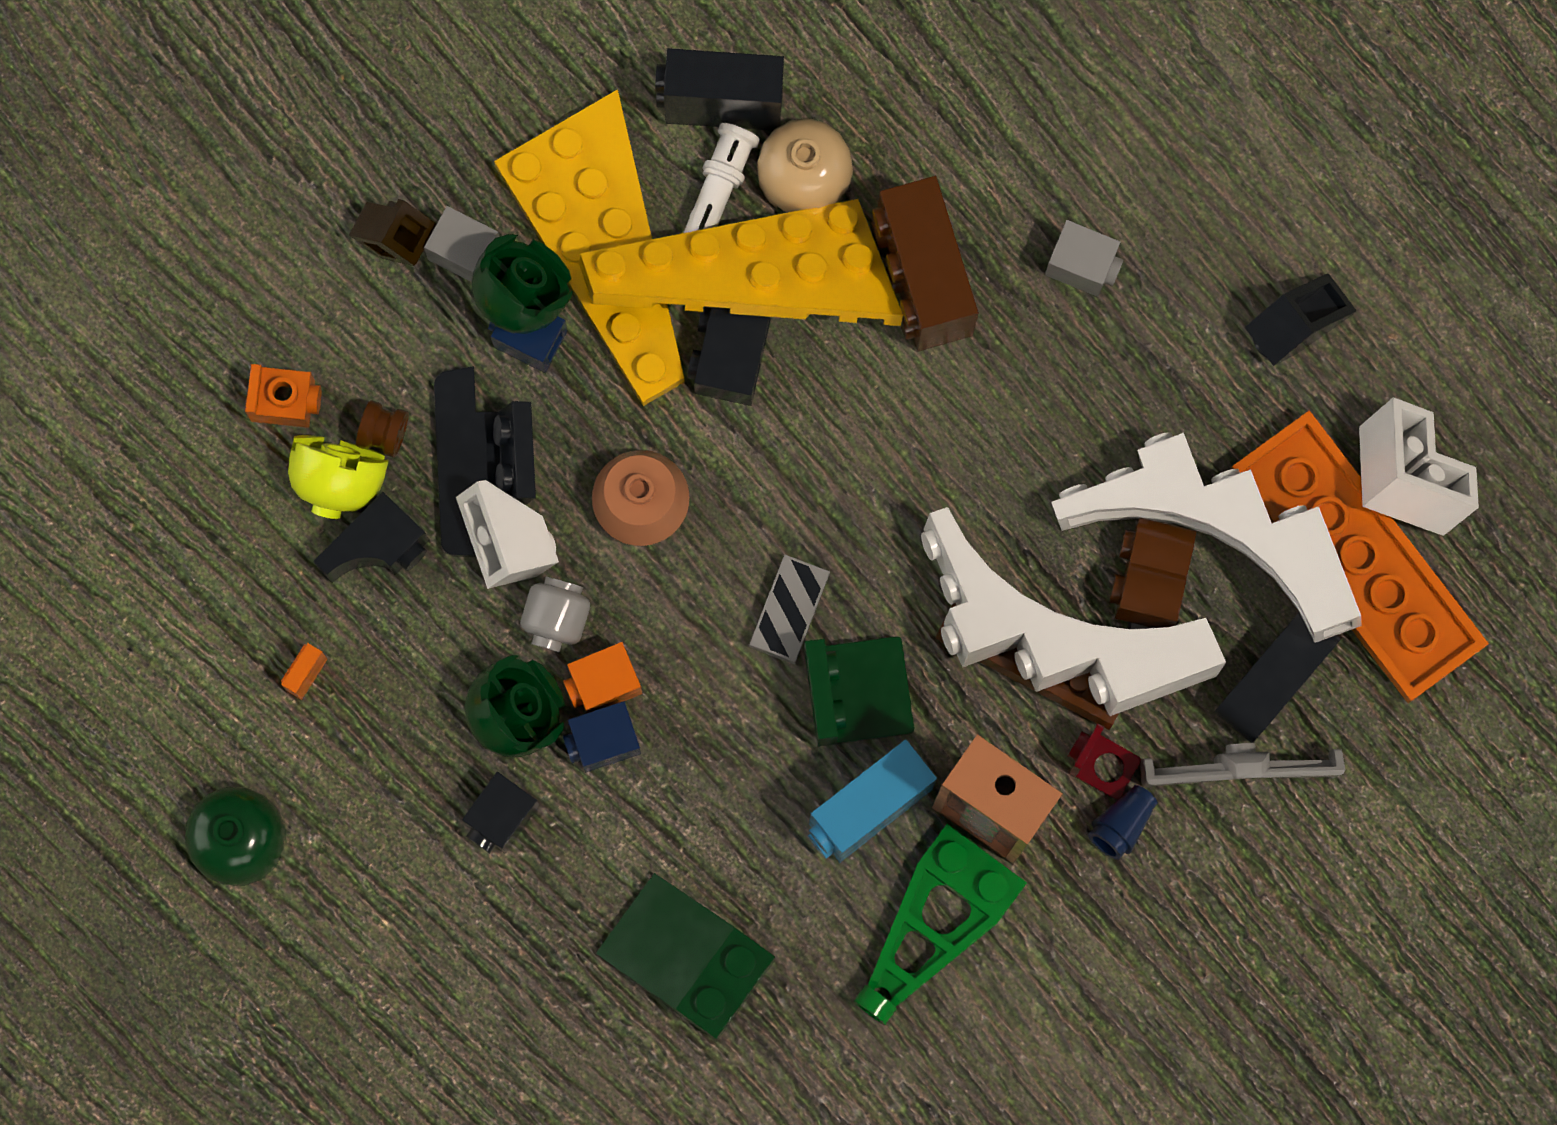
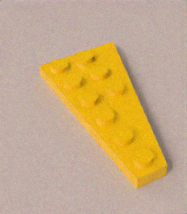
(586, 197)
(756, 267)

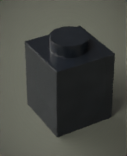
(499, 814)

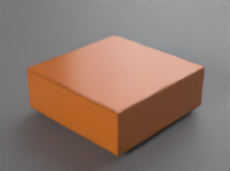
(303, 671)

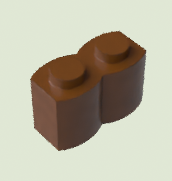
(1154, 573)

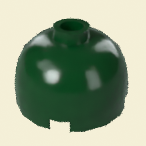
(520, 285)
(514, 707)
(235, 836)

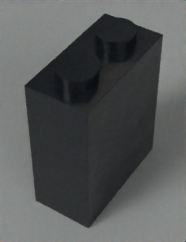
(720, 88)

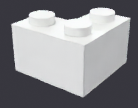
(1407, 475)

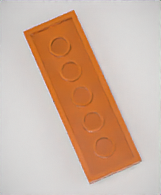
(1405, 609)

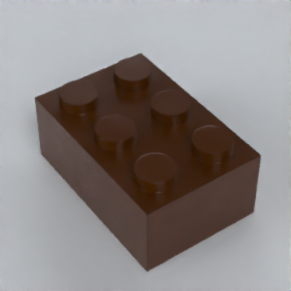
(924, 264)

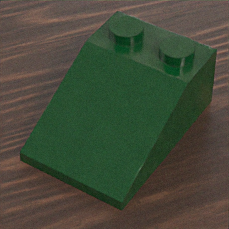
(686, 956)

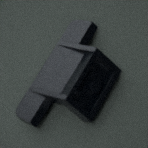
(476, 449)

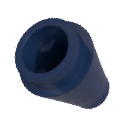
(1123, 822)

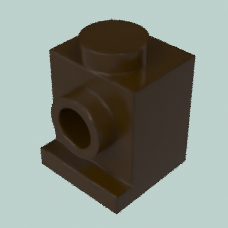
(393, 231)

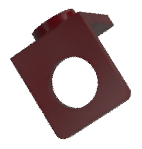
(1088, 749)

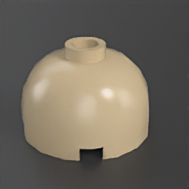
(804, 166)

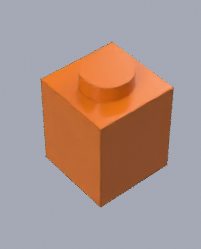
(602, 679)

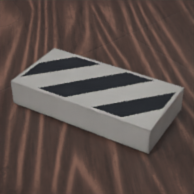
(789, 609)

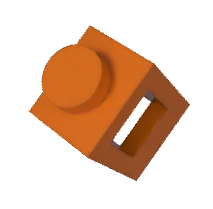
(296, 410)

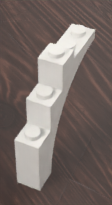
(1170, 490)
(994, 617)

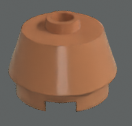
(640, 497)

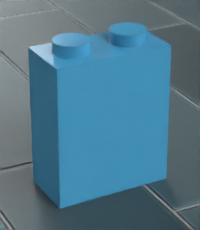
(870, 802)

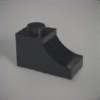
(377, 537)

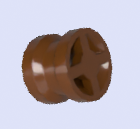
(382, 428)

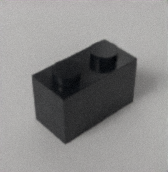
(729, 355)

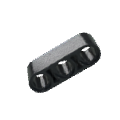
(1274, 679)

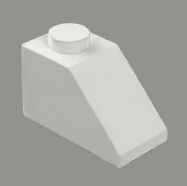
(505, 535)

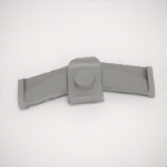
(1242, 763)

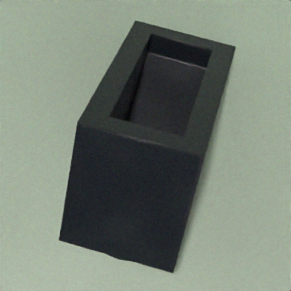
(1299, 319)

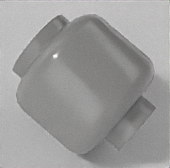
(555, 613)

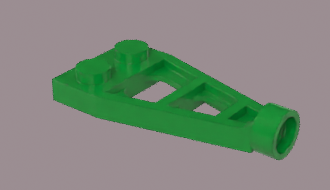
(969, 874)

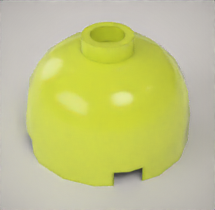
(335, 475)

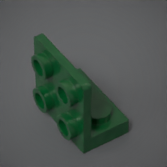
(858, 690)

